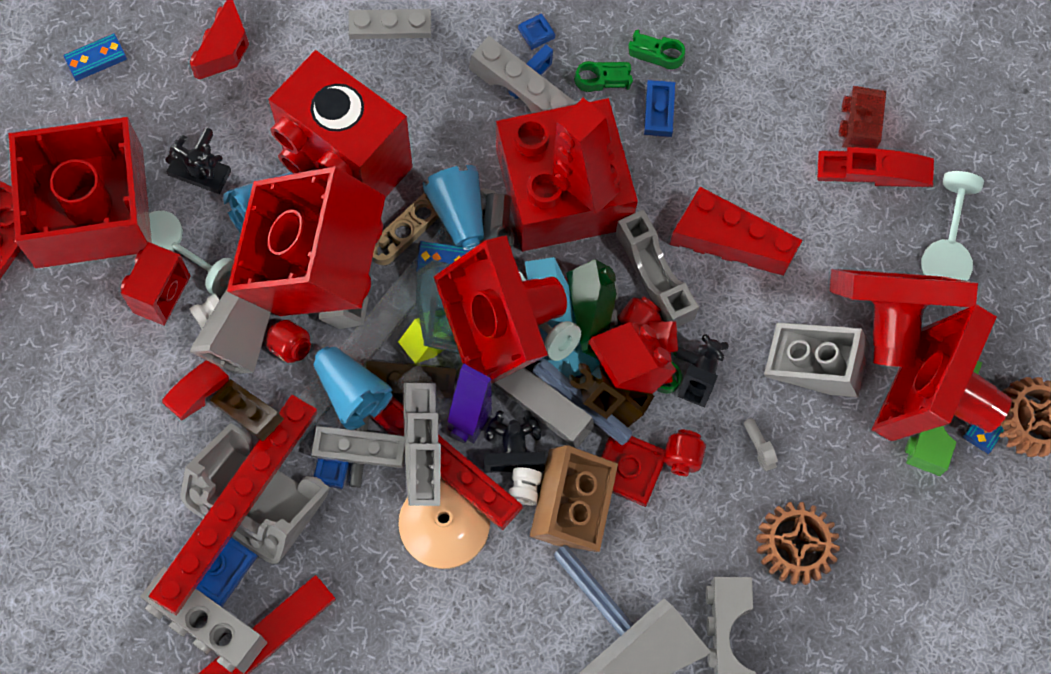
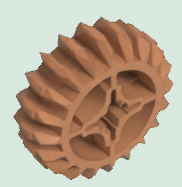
(1021, 417)
(802, 519)

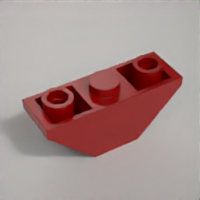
(221, 45)

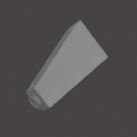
(233, 335)
(547, 406)
(653, 645)

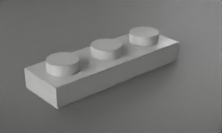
(389, 24)
(358, 447)

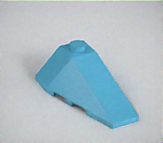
(548, 267)

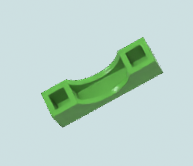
(932, 448)

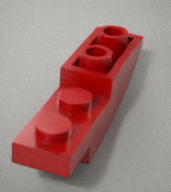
(876, 166)

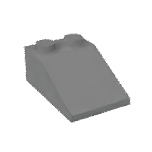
(819, 358)

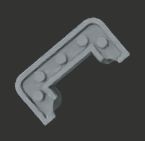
(277, 514)

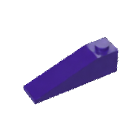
(470, 405)

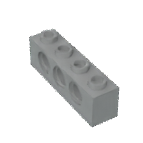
(245, 642)

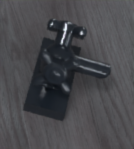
(198, 164)
(702, 373)
(513, 445)

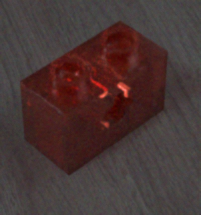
(869, 106)

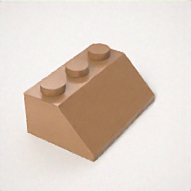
(574, 499)

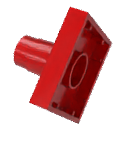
(900, 307)
(495, 311)
(944, 380)

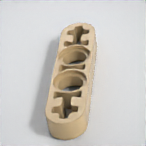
(407, 219)

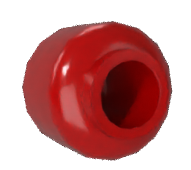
(639, 311)
(288, 341)
(684, 452)

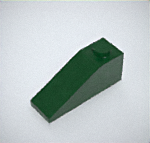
(592, 299)

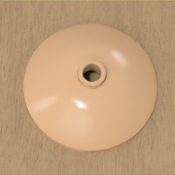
(447, 543)

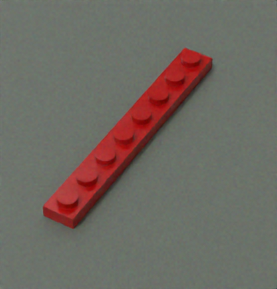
(232, 507)

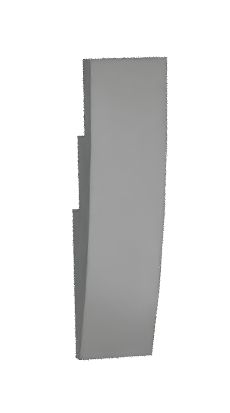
(421, 444)

